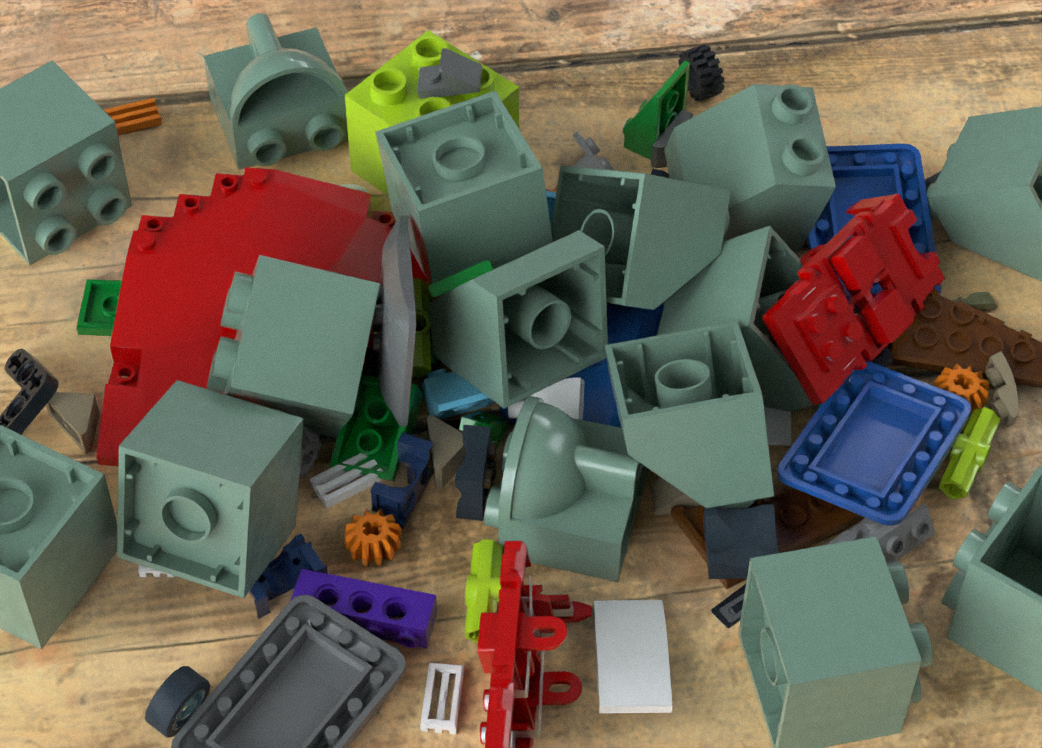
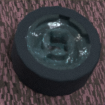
(177, 701)

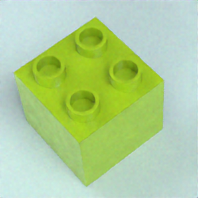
(392, 98)

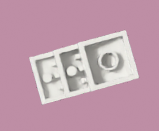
(632, 657)

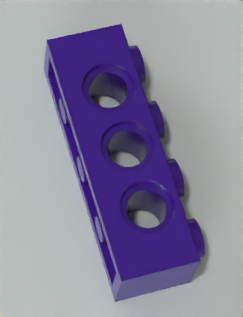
(381, 600)

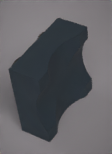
(476, 472)
(737, 536)

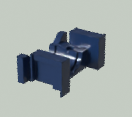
(403, 500)
(283, 572)

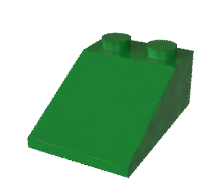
(657, 113)
(375, 430)

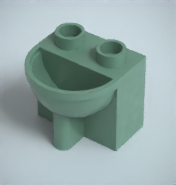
(277, 95)
(567, 492)

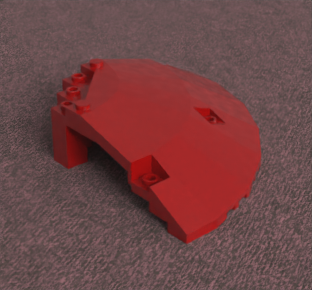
(186, 263)

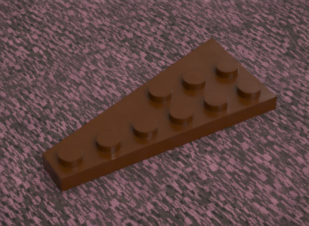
(962, 335)
(799, 522)

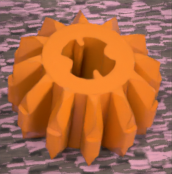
(965, 384)
(372, 537)

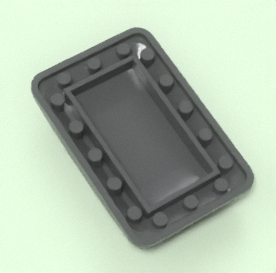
(395, 322)
(299, 686)

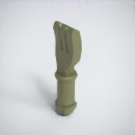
(979, 300)

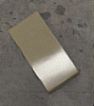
(1006, 397)

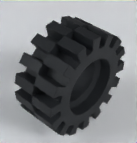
(704, 72)

